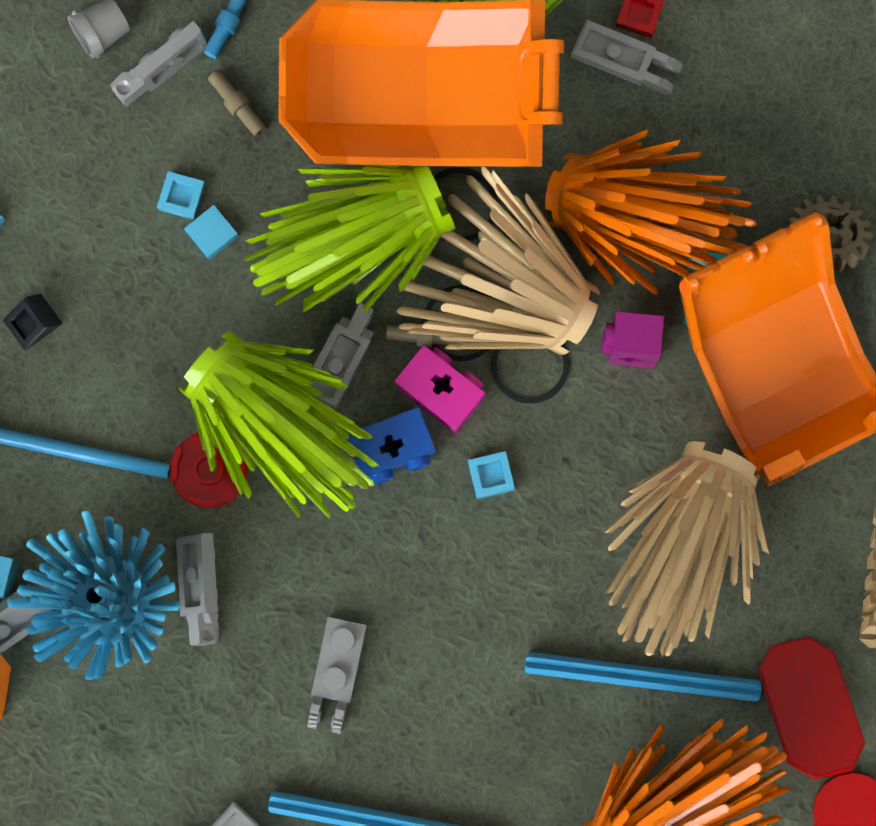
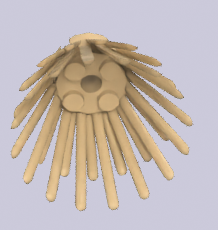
(537, 290)

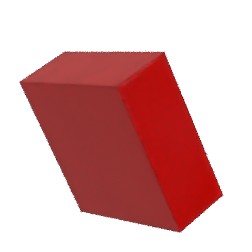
(640, 16)

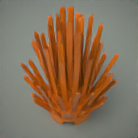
(639, 213)
(693, 785)

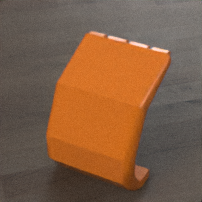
(781, 350)

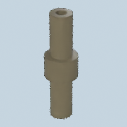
(237, 103)
(429, 341)

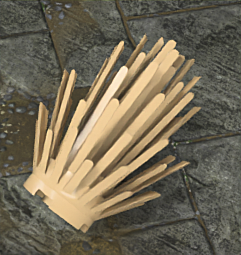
(698, 526)

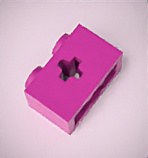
(449, 409)

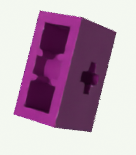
(633, 339)

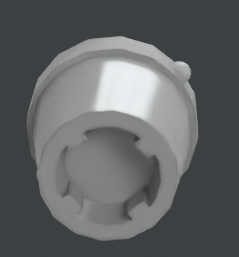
(98, 26)

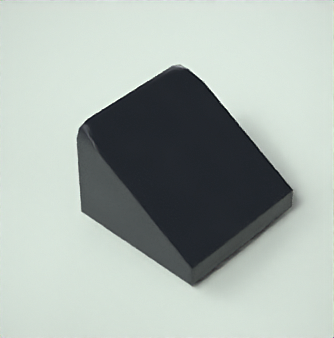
(32, 320)

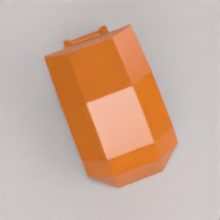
(420, 82)

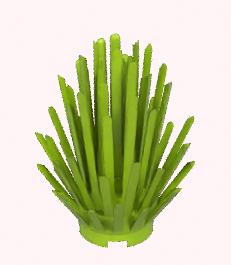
(352, 232)
(259, 411)

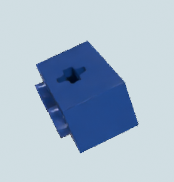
(403, 429)

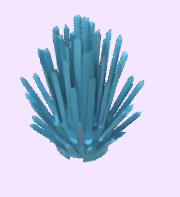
(77, 590)

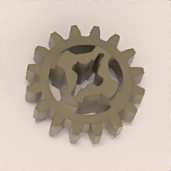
(843, 227)

